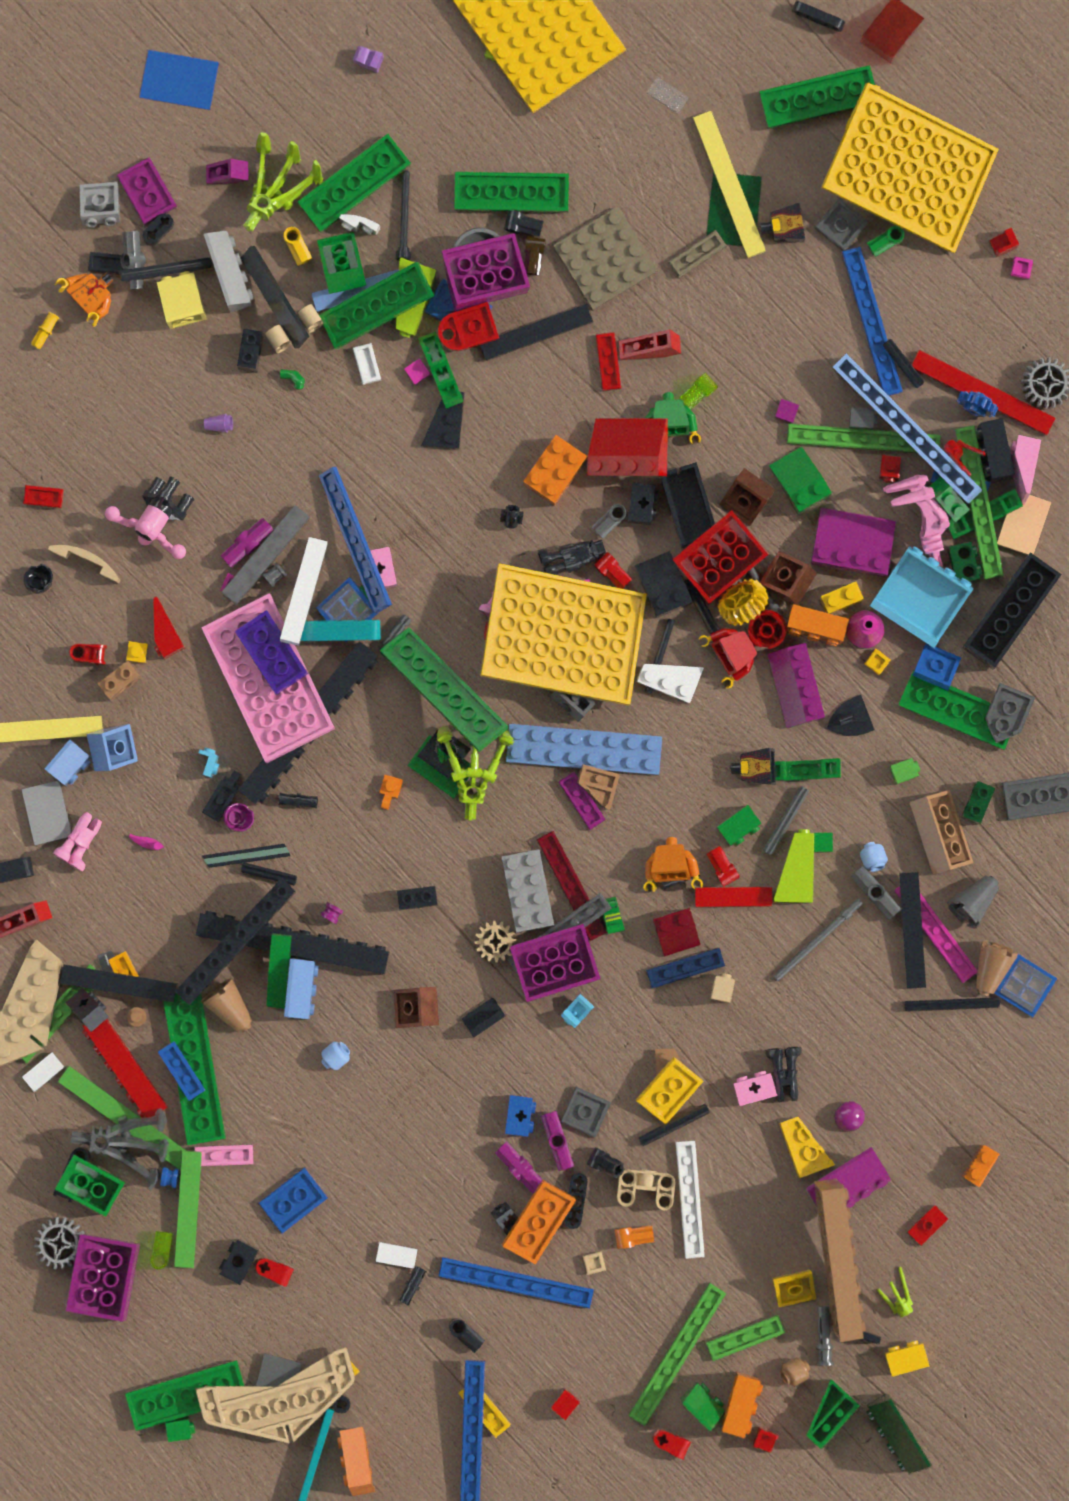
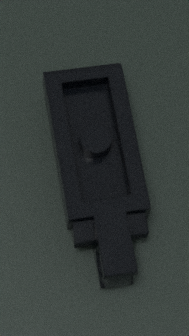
(222, 796)

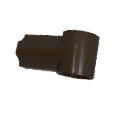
(534, 251)

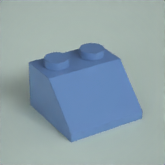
(112, 747)
(68, 763)

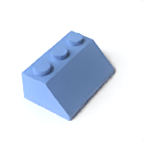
(301, 989)

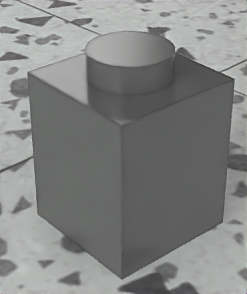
(862, 418)

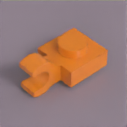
(390, 788)

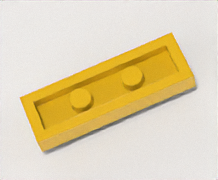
(492, 1417)

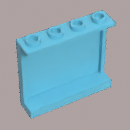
(922, 596)

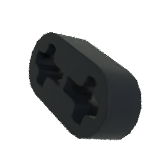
(161, 231)

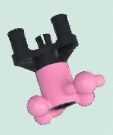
(158, 511)

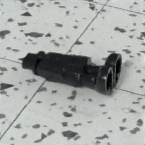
(573, 556)

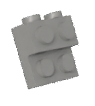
(99, 204)

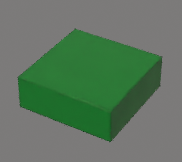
(823, 842)

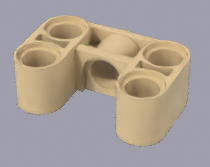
(310, 321)
(646, 1180)

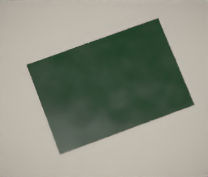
(719, 215)

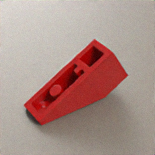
(652, 345)
(165, 635)
(24, 918)

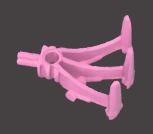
(933, 515)

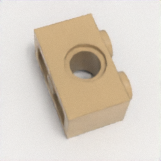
(722, 988)

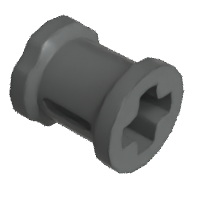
(274, 574)

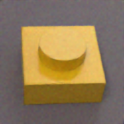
(137, 652)

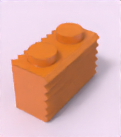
(981, 1165)

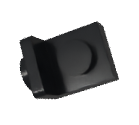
(504, 1217)

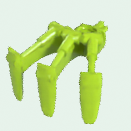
(272, 195)
(443, 736)

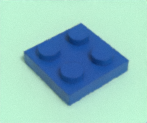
(937, 666)

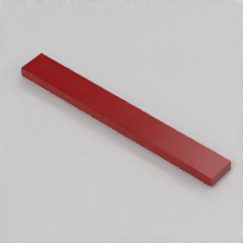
(963, 382)

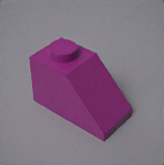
(227, 172)

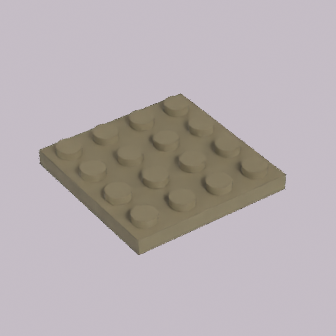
(605, 258)

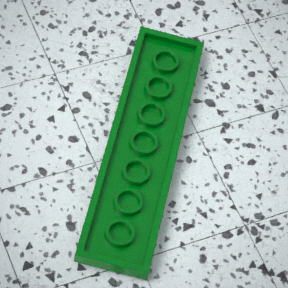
(443, 689)
(190, 1032)

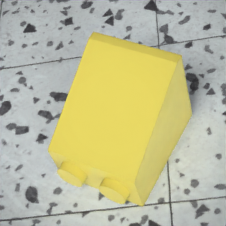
(181, 300)

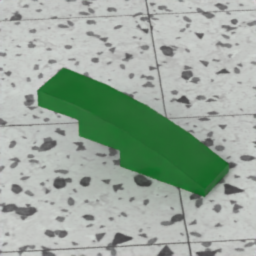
(440, 369)
(278, 970)

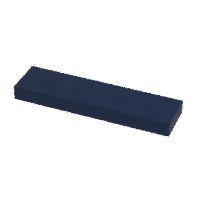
(685, 968)

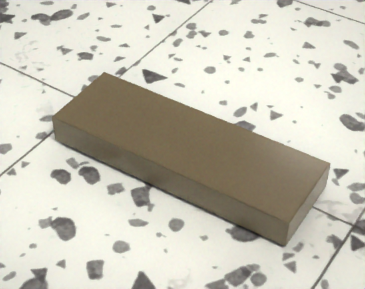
(697, 254)

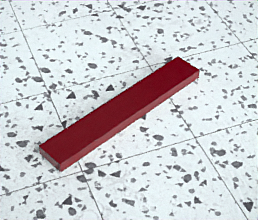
(568, 880)

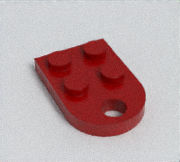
(470, 328)

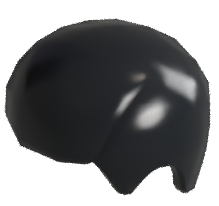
(38, 578)

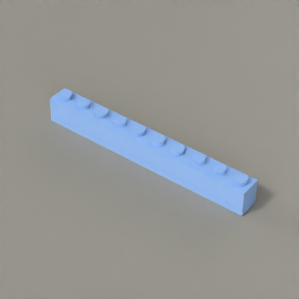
(907, 428)

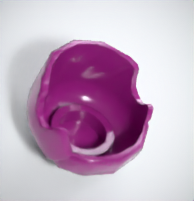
(238, 817)
(849, 1116)

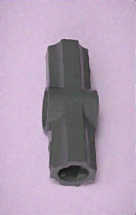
(132, 257)
(884, 902)

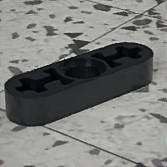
(818, 16)
(581, 1206)

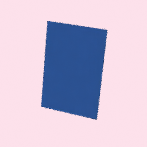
(179, 79)

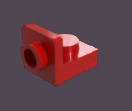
(890, 468)

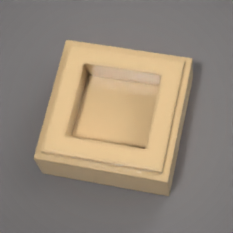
(594, 1263)

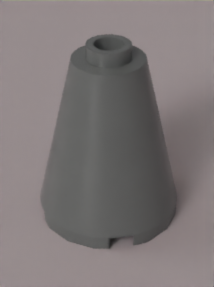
(974, 901)

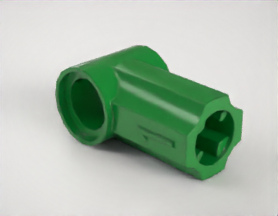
(884, 241)

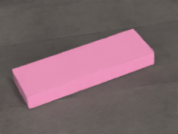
(226, 1155)

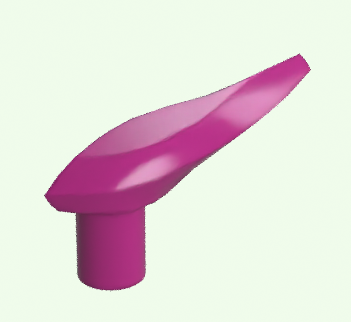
(146, 842)

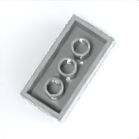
(527, 891)

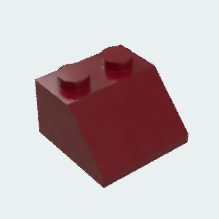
(676, 932)

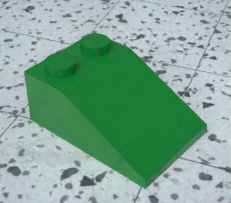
(341, 262)
(800, 480)
(90, 1185)
(703, 1405)

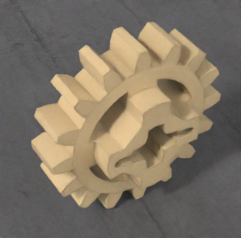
(486, 942)

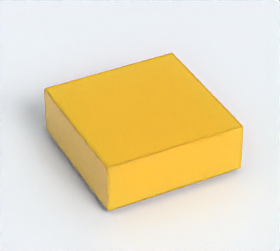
(877, 662)

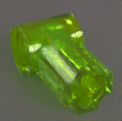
(702, 388)
(161, 1247)

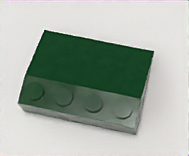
(898, 1435)

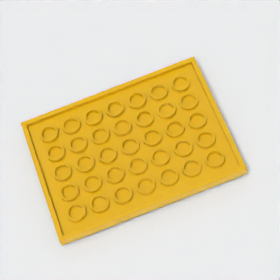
(543, 43)
(909, 168)
(563, 634)

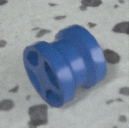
(169, 1177)

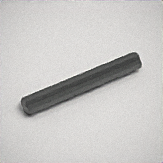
(786, 820)

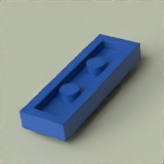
(181, 1071)

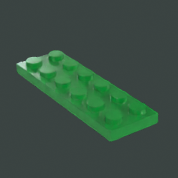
(814, 97)
(354, 183)
(511, 191)
(376, 305)
(950, 708)
(178, 1396)

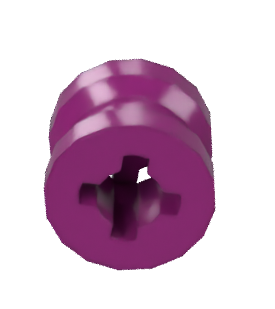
(331, 913)

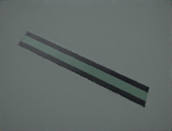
(246, 855)

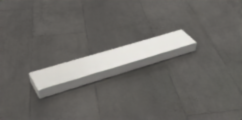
(303, 591)
(690, 1199)

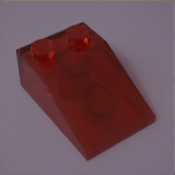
(891, 30)

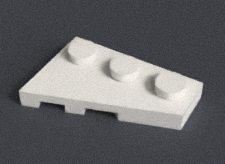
(672, 680)

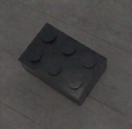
(997, 456)

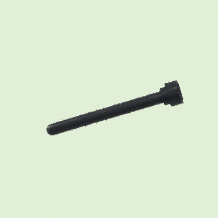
(403, 250)

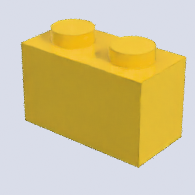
(841, 598)
(906, 1358)

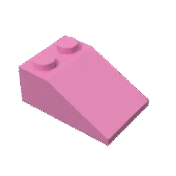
(1024, 459)

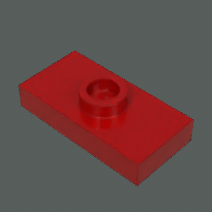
(43, 496)
(927, 1225)

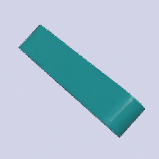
(341, 630)

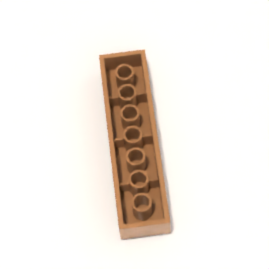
(838, 1260)

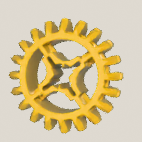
(743, 602)

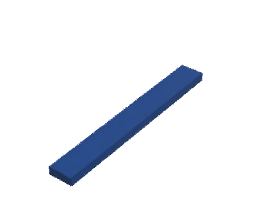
(871, 320)
(355, 540)
(516, 1282)
(472, 1430)

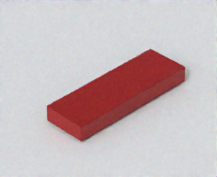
(608, 361)

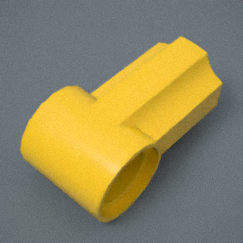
(297, 248)

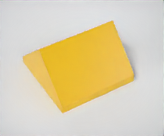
(794, 1288)

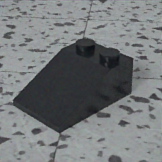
(663, 584)

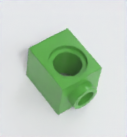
(904, 770)

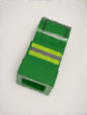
(613, 917)

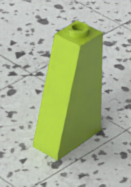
(409, 321)
(798, 870)

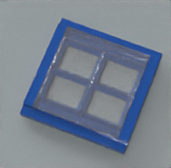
(347, 603)
(1025, 986)

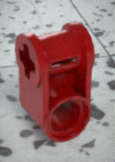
(90, 653)
(278, 1272)
(674, 1444)

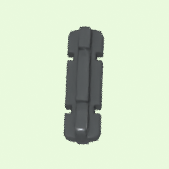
(397, 629)

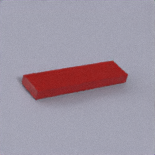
(733, 896)

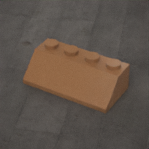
(941, 832)

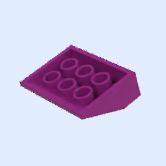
(485, 271)
(853, 542)
(555, 963)
(103, 1277)

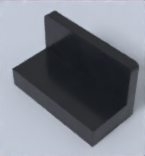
(483, 1017)

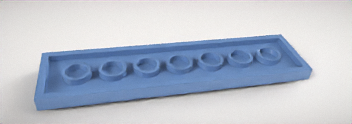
(592, 748)

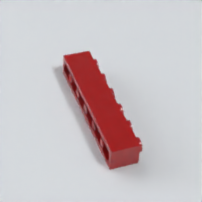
(126, 1068)

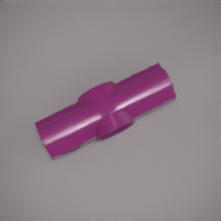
(246, 542)
(561, 1153)
(519, 1167)

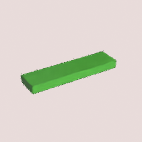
(745, 1337)

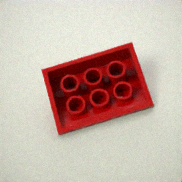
(628, 447)
(720, 556)

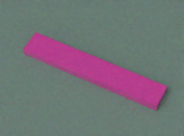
(944, 942)

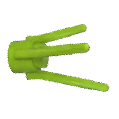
(903, 1305)

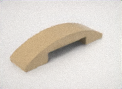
(65, 550)

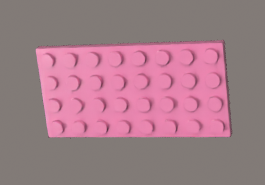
(278, 720)

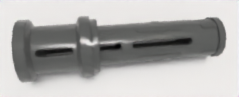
(824, 1347)

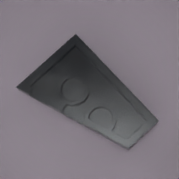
(445, 427)

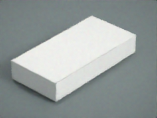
(367, 364)
(43, 1072)
(396, 1255)

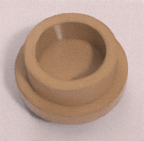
(136, 1016)

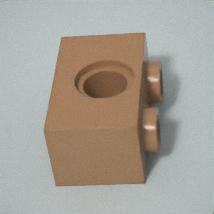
(119, 680)

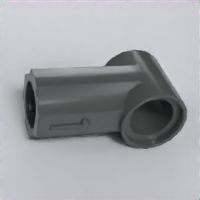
(608, 521)

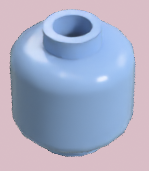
(873, 856)
(335, 1055)

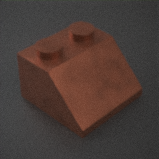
(747, 496)
(788, 578)
(416, 1007)

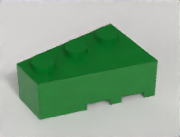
(831, 1415)

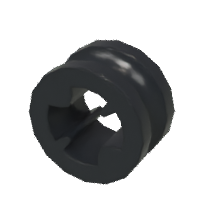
(340, 1410)

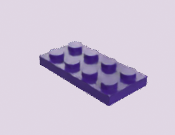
(272, 657)

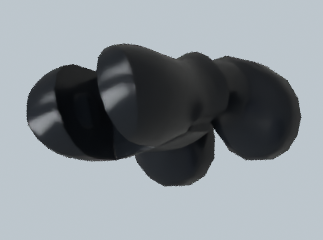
(788, 1076)

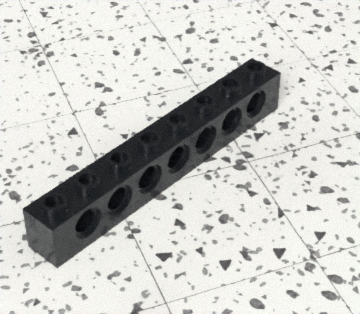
(235, 941)

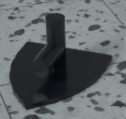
(851, 718)

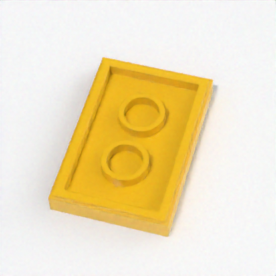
(669, 1090)

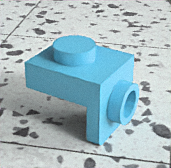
(211, 765)
(577, 1011)

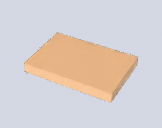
(1024, 526)

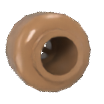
(795, 1372)

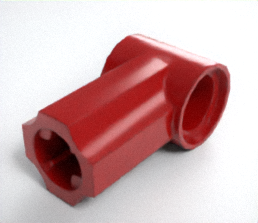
(610, 568)
(724, 869)

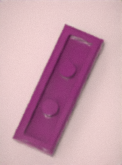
(582, 801)

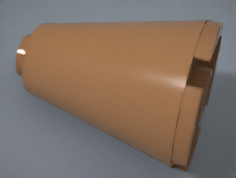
(993, 966)
(228, 1006)

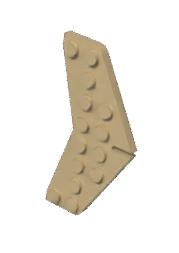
(30, 1005)
(268, 1409)

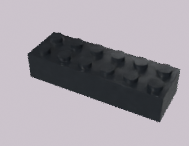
(1011, 611)

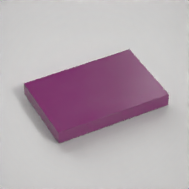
(146, 190)

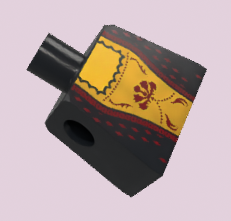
(785, 225)
(756, 767)

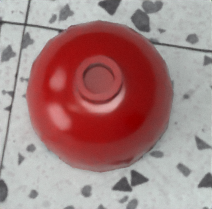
(767, 629)

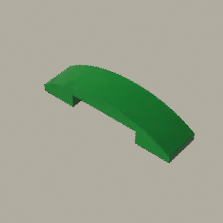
(999, 507)
(808, 769)

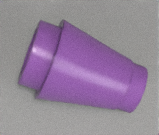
(219, 423)

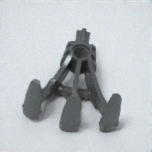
(125, 1141)

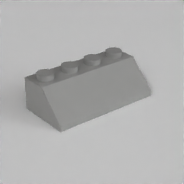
(228, 270)

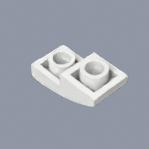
(353, 222)

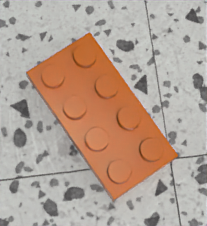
(538, 1222)

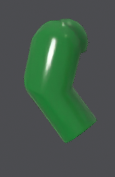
(295, 376)

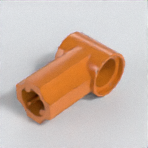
(631, 1236)

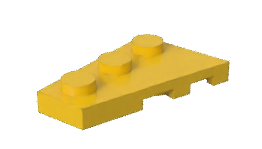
(803, 1148)

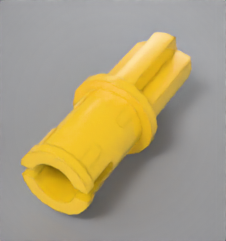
(44, 330)

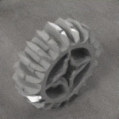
(1048, 366)
(58, 1252)

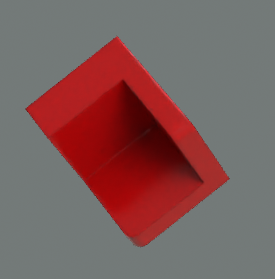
(1004, 242)
(565, 1404)
(765, 1439)

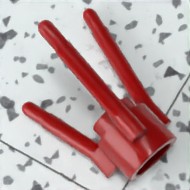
(954, 450)

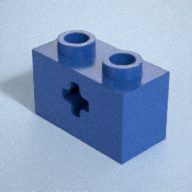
(513, 1124)

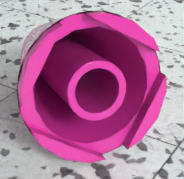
(862, 636)

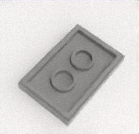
(46, 812)

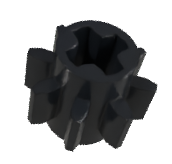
(511, 516)

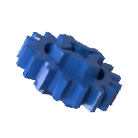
(977, 404)

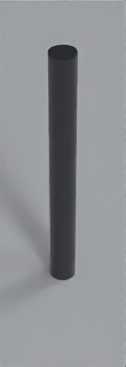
(662, 647)

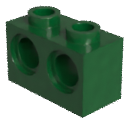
(959, 564)
(978, 802)

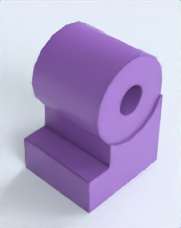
(368, 58)

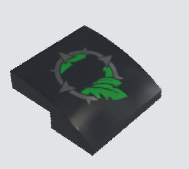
(437, 756)

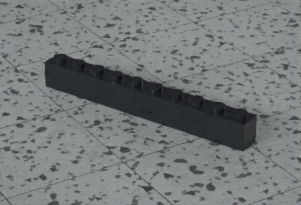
(332, 693)
(302, 944)

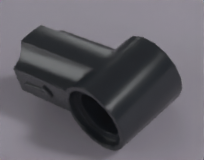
(519, 223)
(604, 1162)
(467, 1335)

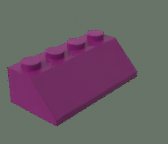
(796, 685)
(859, 1176)

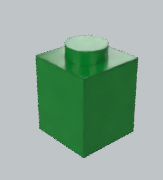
(180, 1430)

